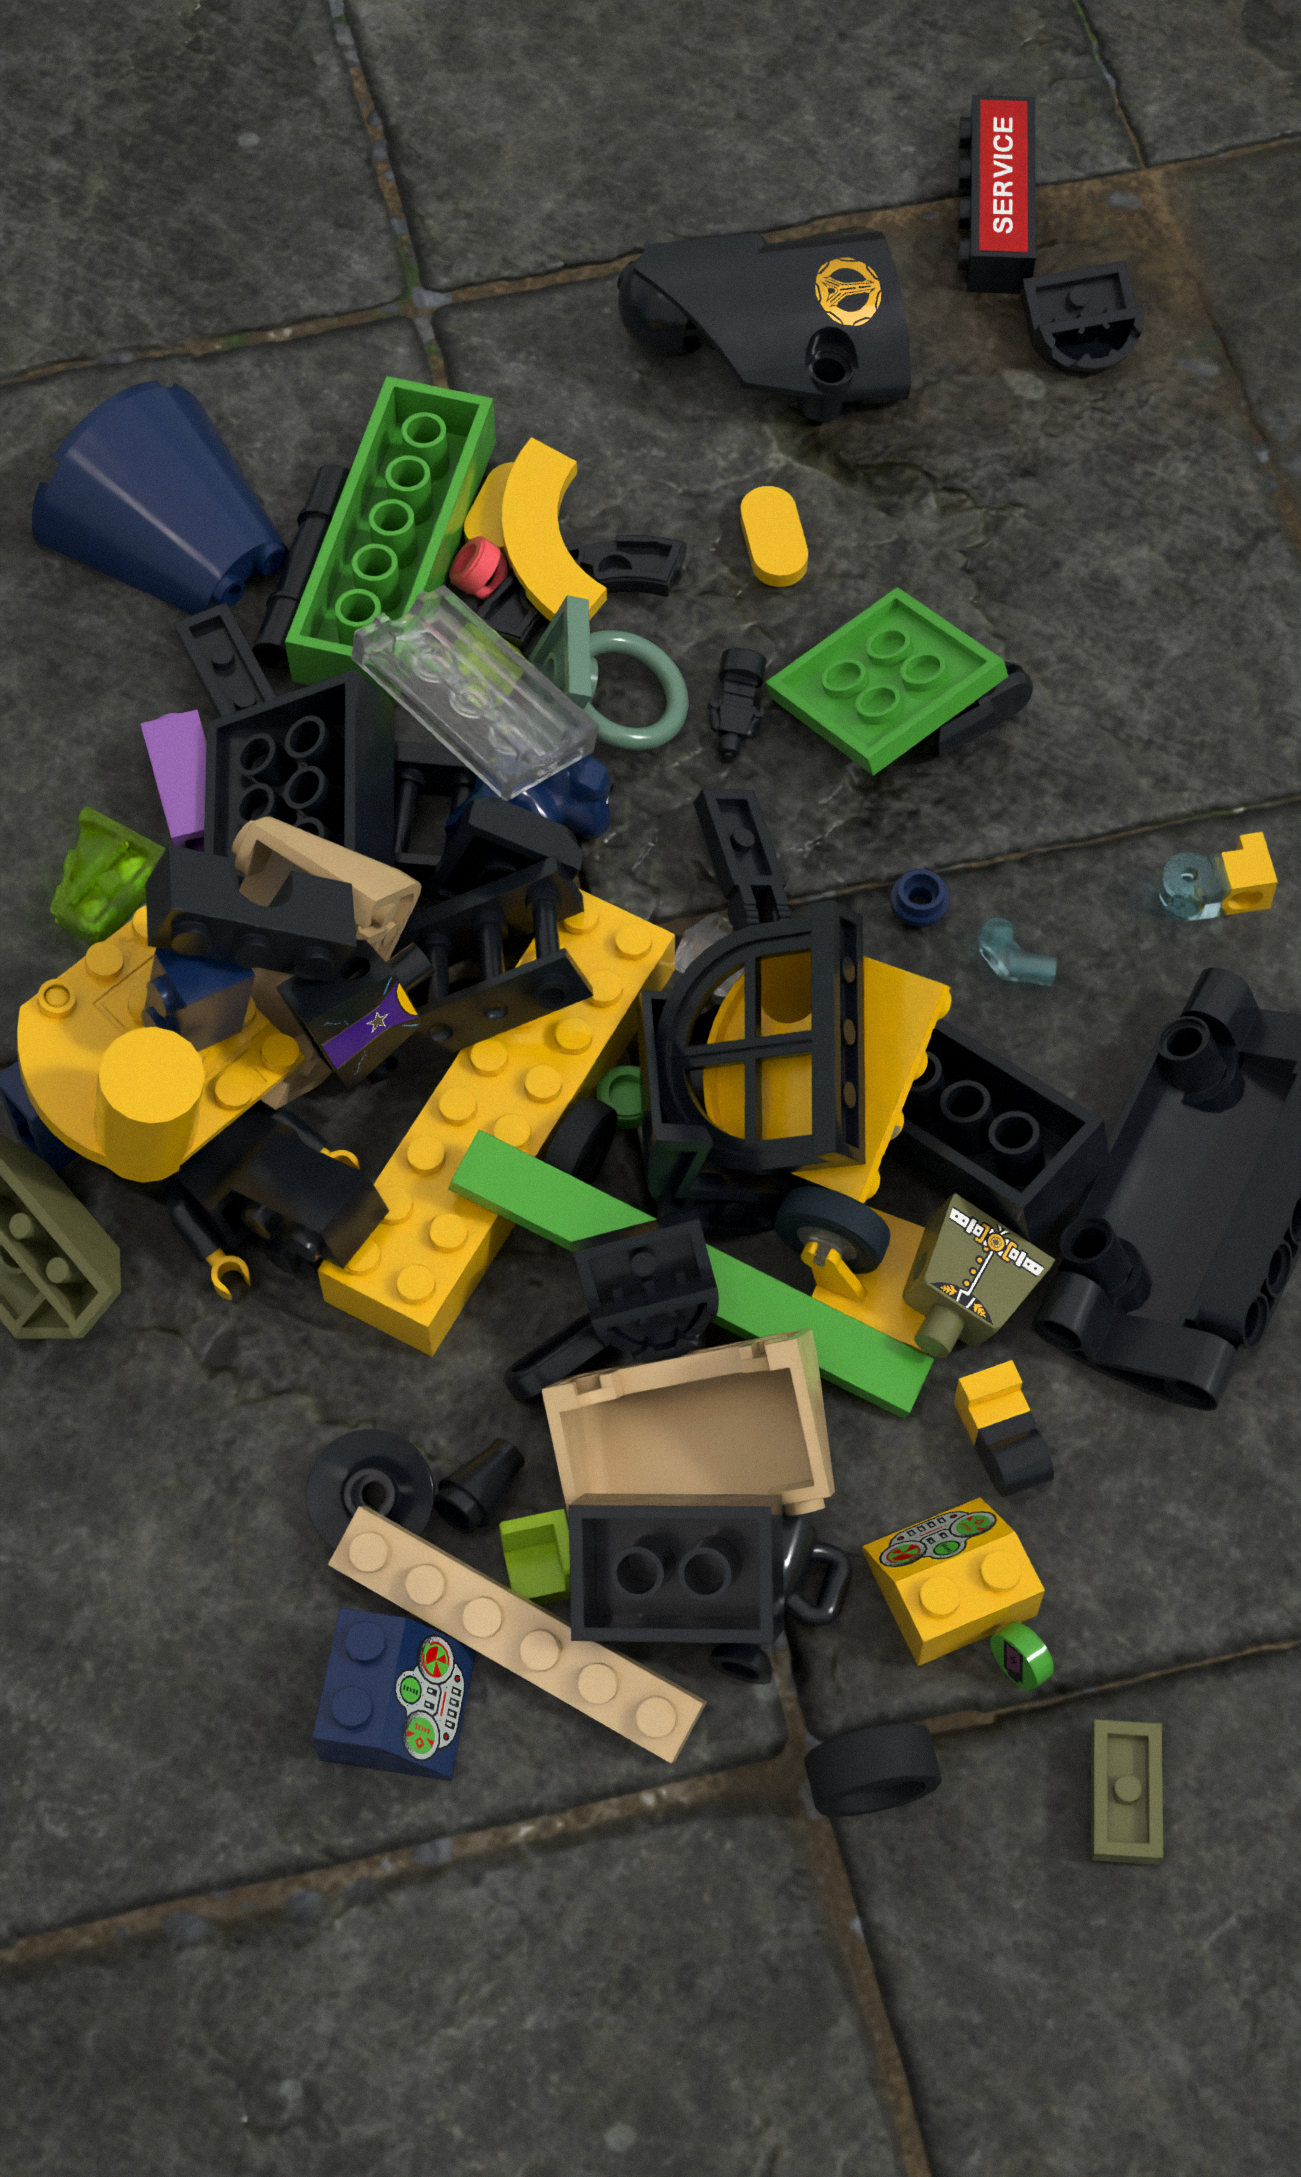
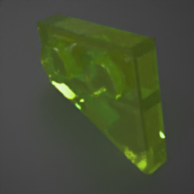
(103, 877)

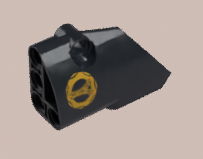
(794, 314)

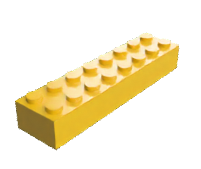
(517, 1088)

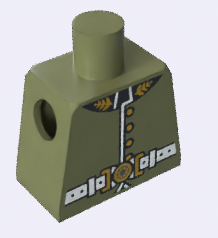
(969, 1276)

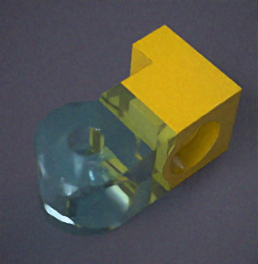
(1219, 883)

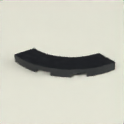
(620, 565)

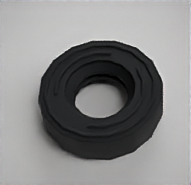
(583, 1139)

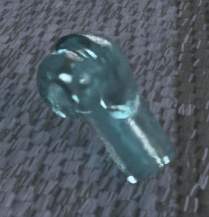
(1009, 960)

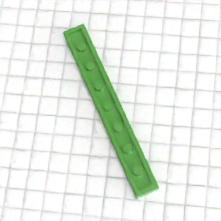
(749, 1300)

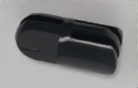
(984, 713)

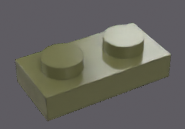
(1126, 1792)

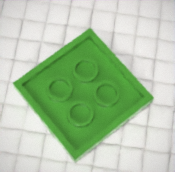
(886, 680)

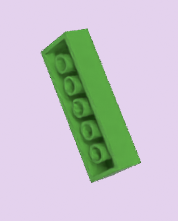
(393, 521)

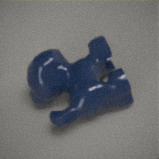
(571, 797)

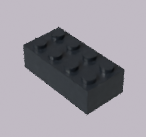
(997, 1135)

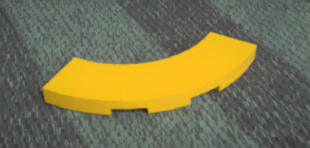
(533, 533)

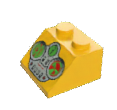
(954, 1579)

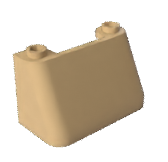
(381, 902)
(698, 1424)

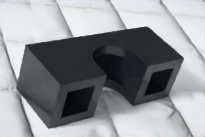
(203, 914)

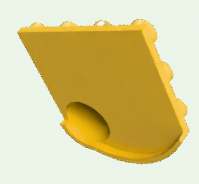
(897, 1029)
(132, 1091)

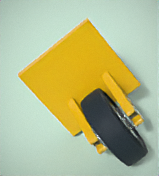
(855, 1257)

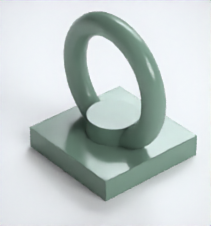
(567, 659)

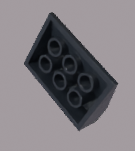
(309, 761)

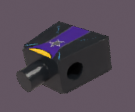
(361, 1012)

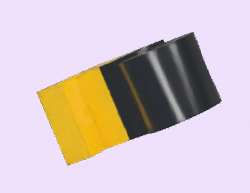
(1003, 1429)

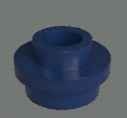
(921, 884)

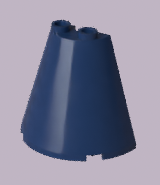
(157, 501)

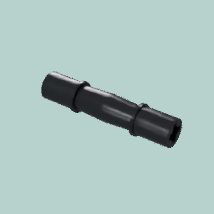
(298, 565)

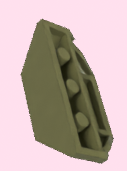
(53, 1254)

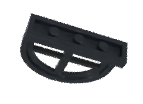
(834, 1041)

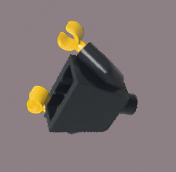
(199, 1194)

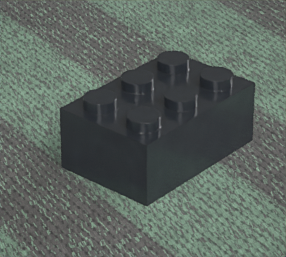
(676, 1568)

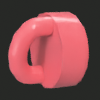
(476, 565)

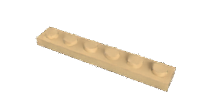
(517, 1633)

